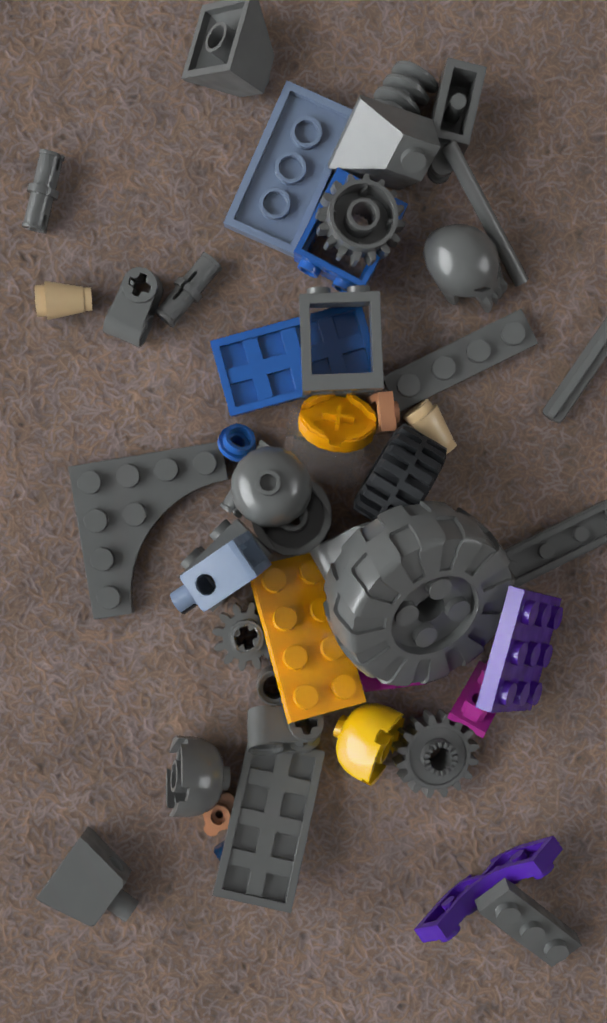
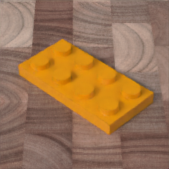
(304, 654)

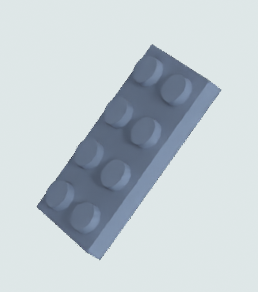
(288, 169)

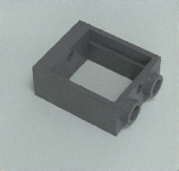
(342, 382)

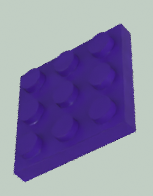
(519, 651)

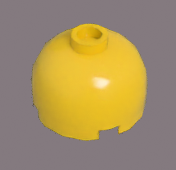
(367, 740)

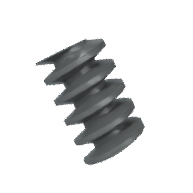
(406, 87)

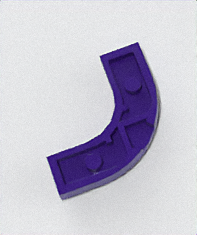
(521, 862)

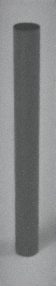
(484, 212)

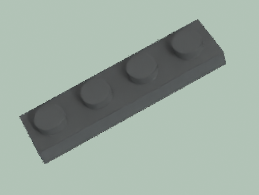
(460, 360)

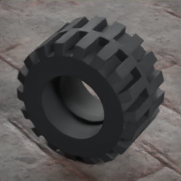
(400, 473)

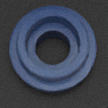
(236, 434)

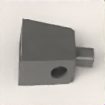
(90, 882)

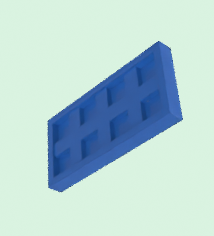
(264, 363)

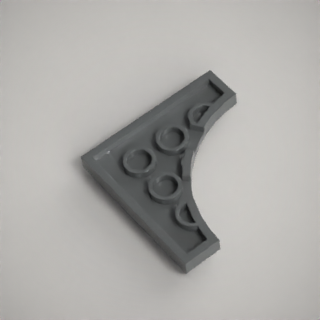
(121, 504)

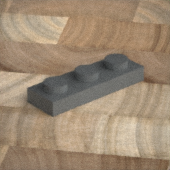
(528, 922)

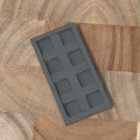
(269, 829)

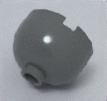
(271, 486)
(195, 777)

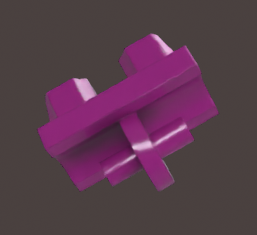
(465, 708)

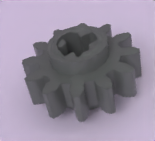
(233, 629)

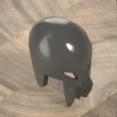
(462, 262)

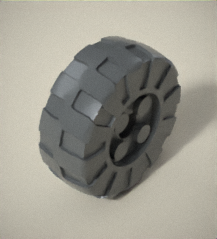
(417, 593)

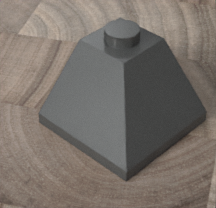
(230, 49)
(386, 144)

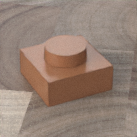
(386, 411)

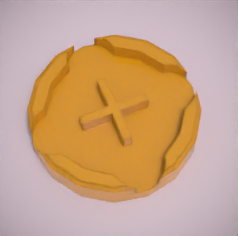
(337, 422)

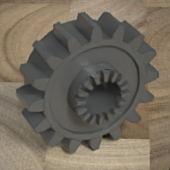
(368, 200)
(447, 766)

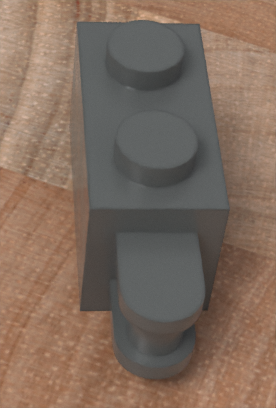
(455, 111)

